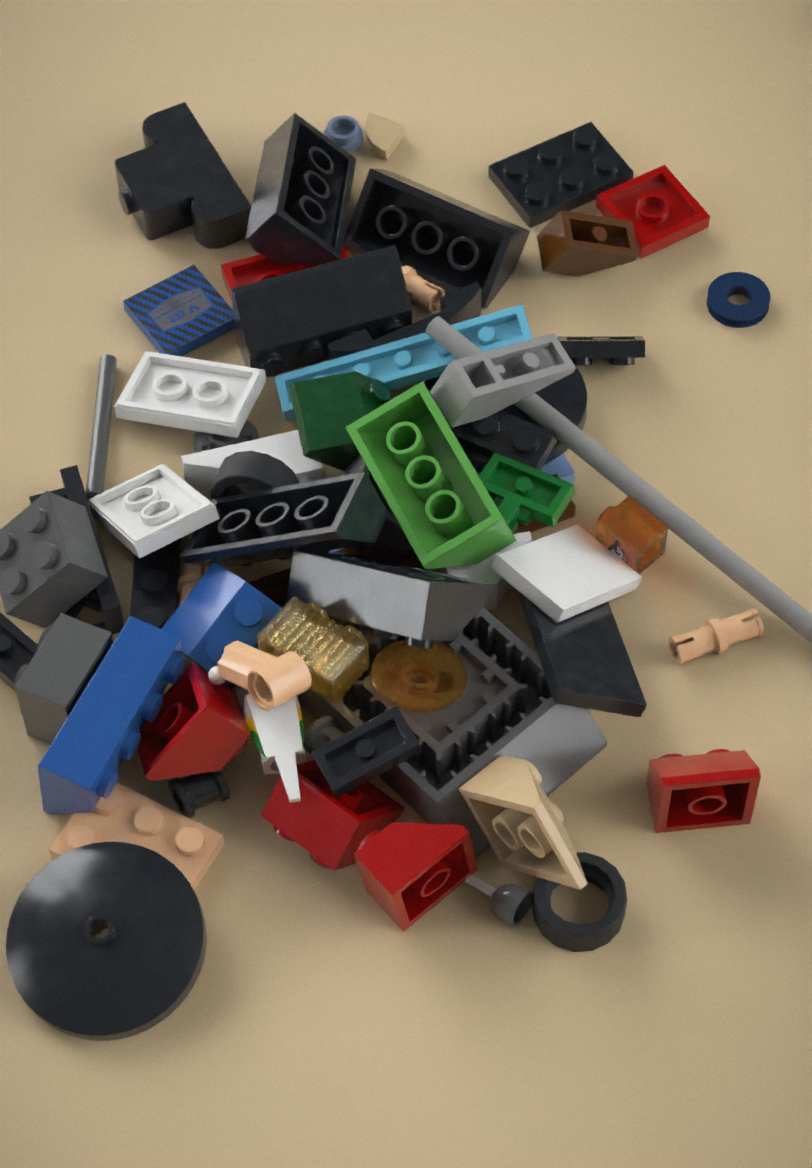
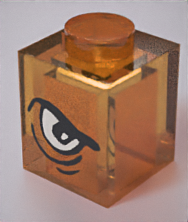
(632, 534)

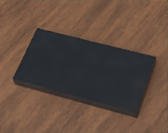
(585, 660)

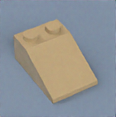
(523, 822)

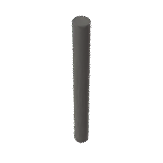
(101, 426)

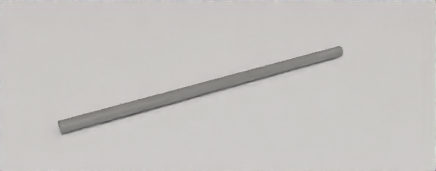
(643, 493)

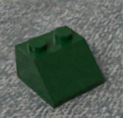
(328, 406)

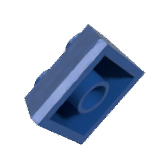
(217, 614)

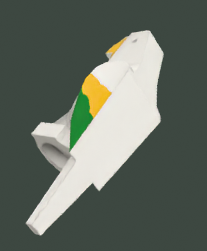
(279, 739)

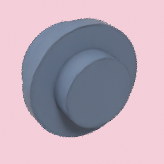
(345, 132)

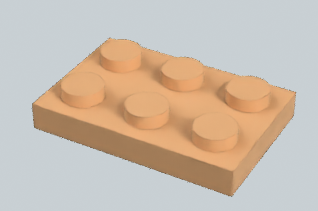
(146, 823)

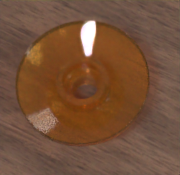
(419, 677)

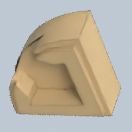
(383, 135)

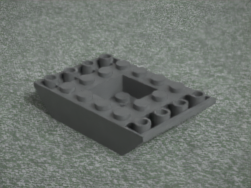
(500, 713)

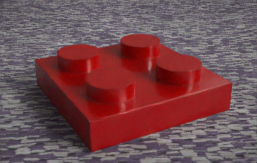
(657, 207)

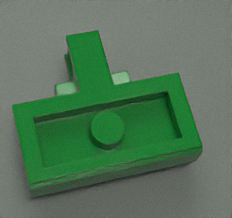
(525, 492)

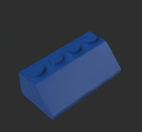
(108, 718)

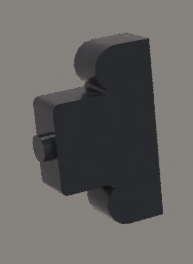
(181, 183)

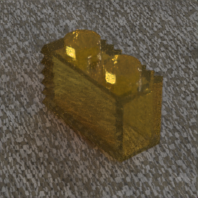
(330, 651)

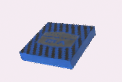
(180, 313)

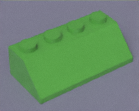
(430, 482)

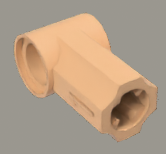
(266, 677)

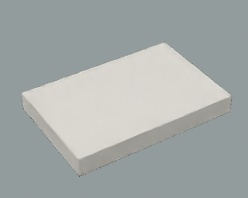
(190, 394)
(152, 510)
(566, 573)

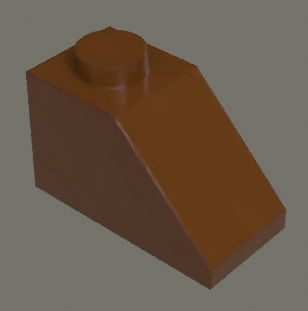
(585, 243)

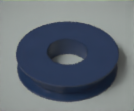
(738, 315)

